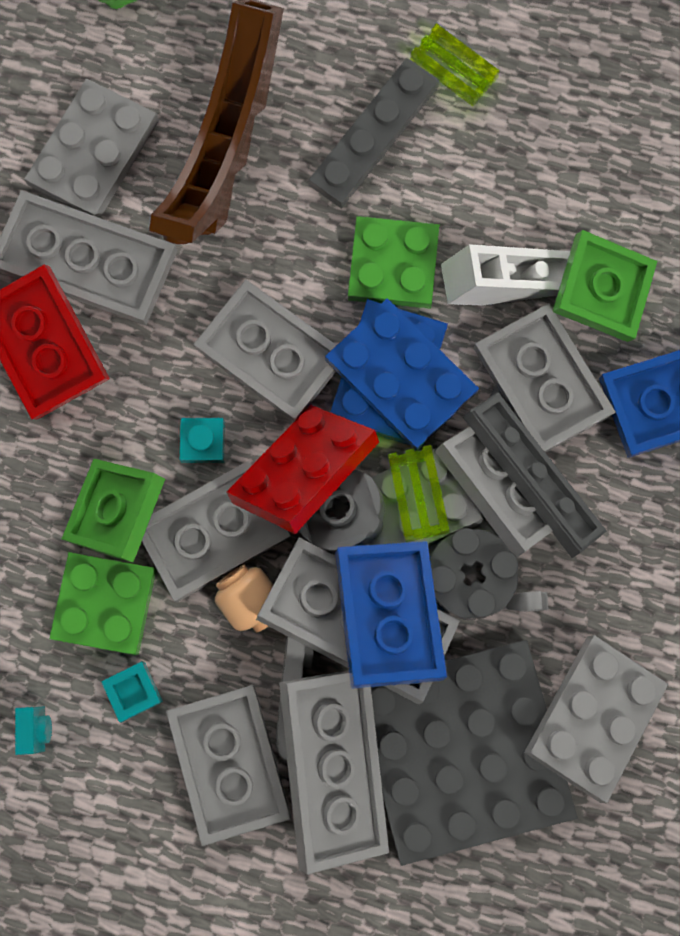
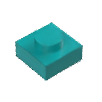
(202, 440)
(131, 691)
(31, 730)

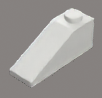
(502, 274)

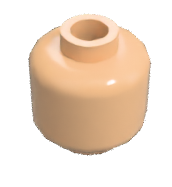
(242, 597)

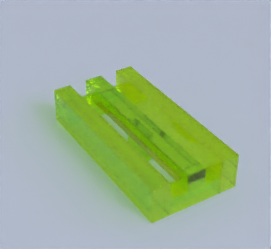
(462, 51)
(411, 459)

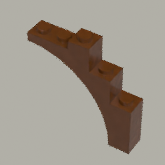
(204, 188)

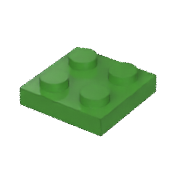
(393, 262)
(605, 286)
(113, 509)
(103, 603)

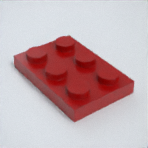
(45, 344)
(303, 468)

